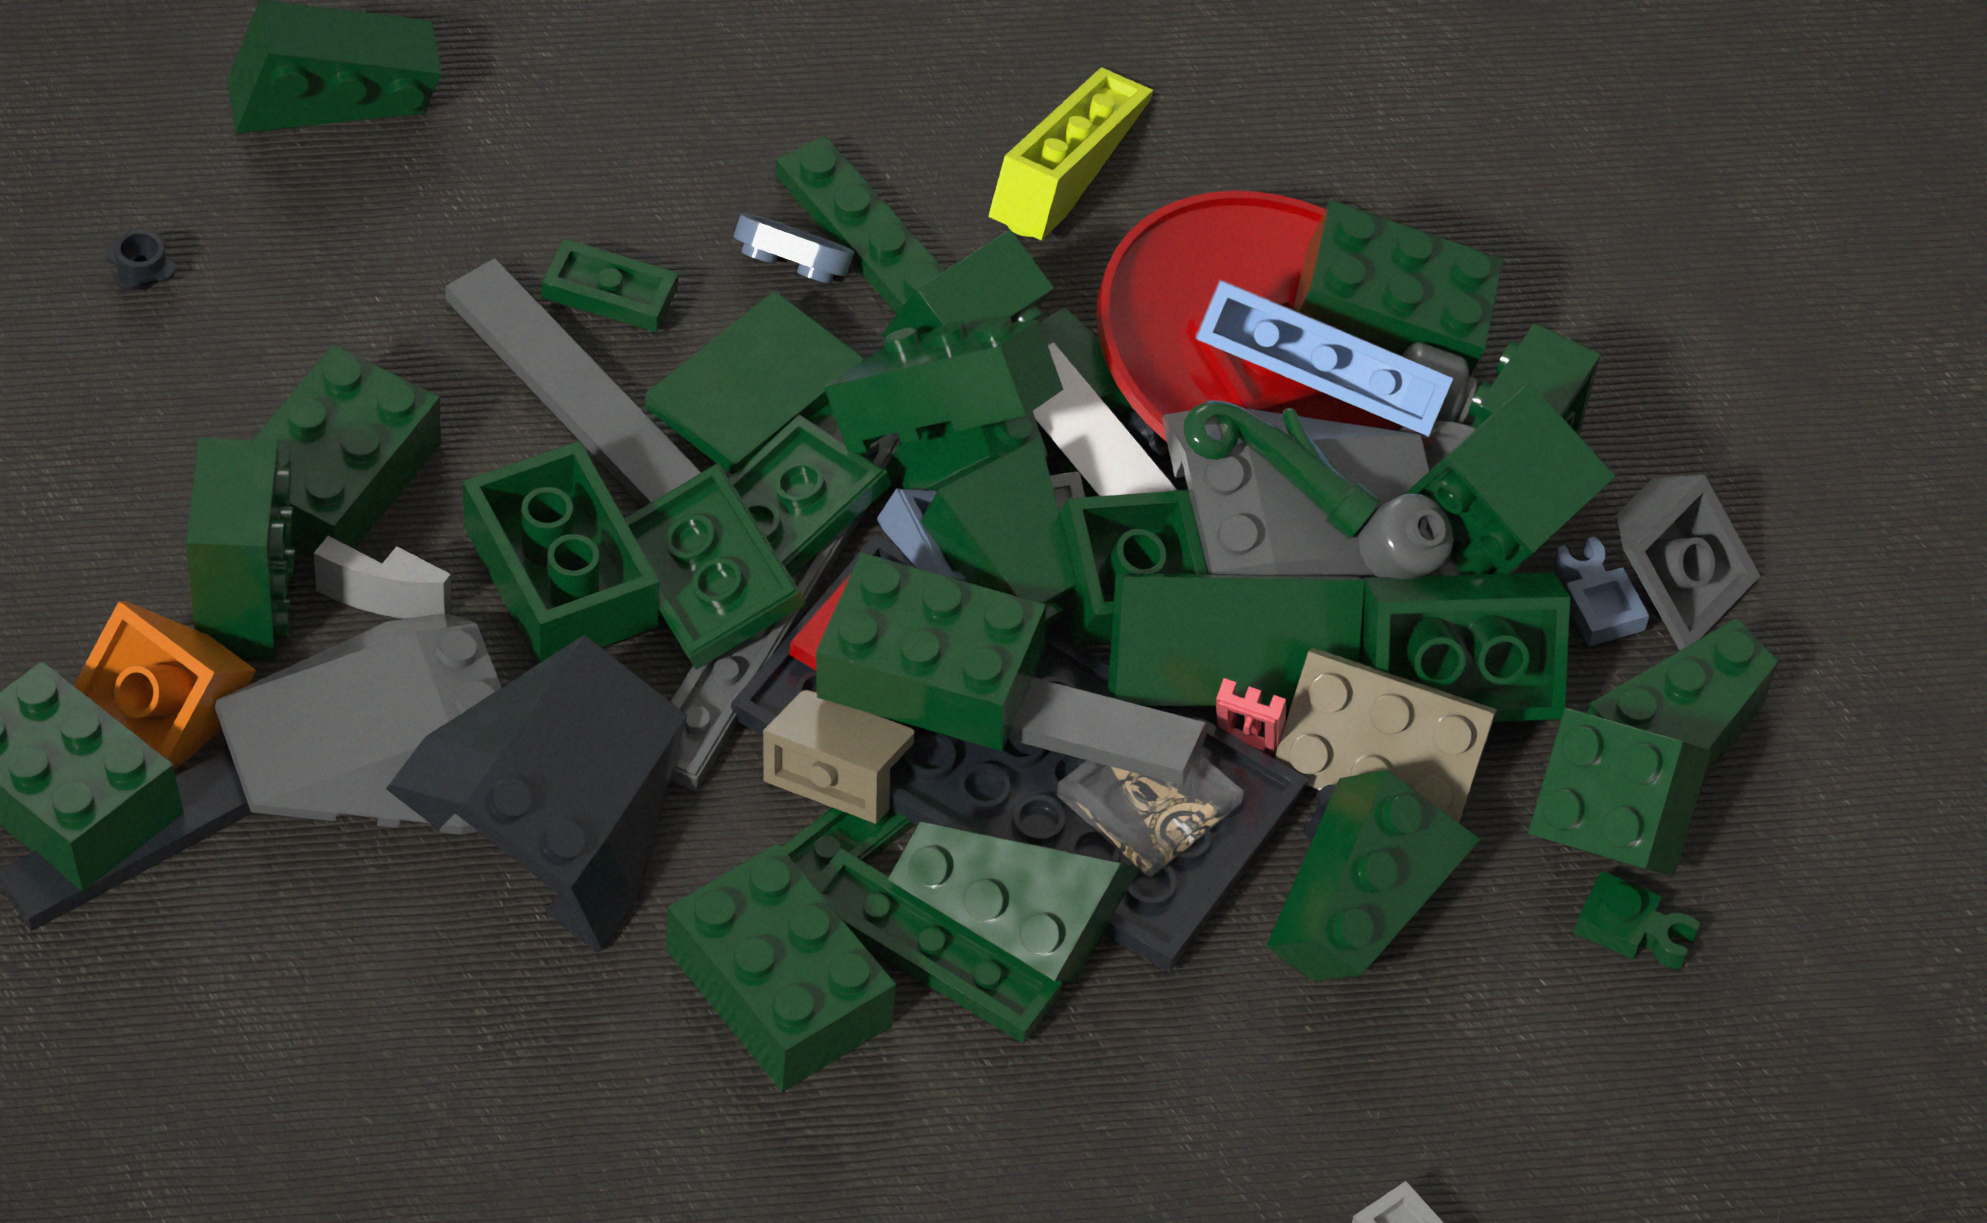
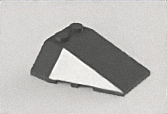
(1262, 523)
(350, 717)

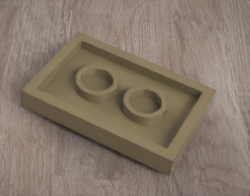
(1369, 721)

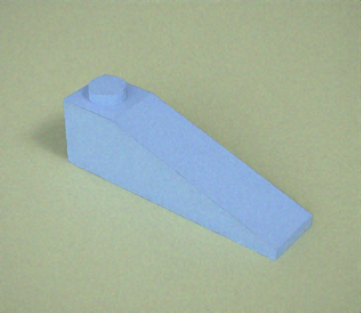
(1323, 357)

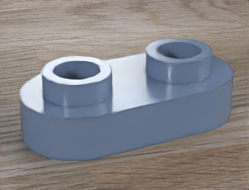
(768, 239)

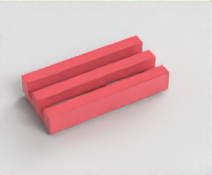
(1274, 716)

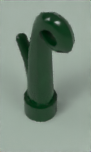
(1291, 455)

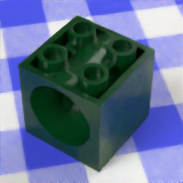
(1513, 484)

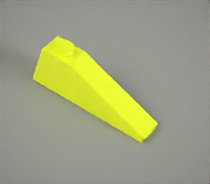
(1064, 153)

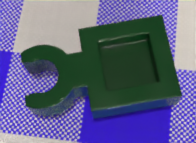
(1627, 917)

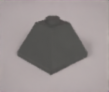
(1685, 553)

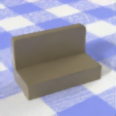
(834, 754)

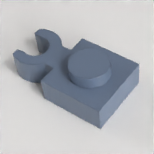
(1600, 601)

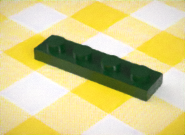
(858, 220)
(937, 948)

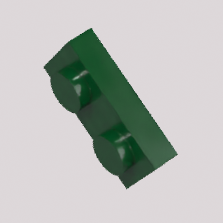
(609, 285)

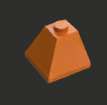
(161, 680)

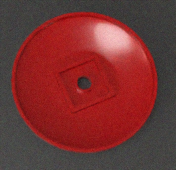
(1161, 290)

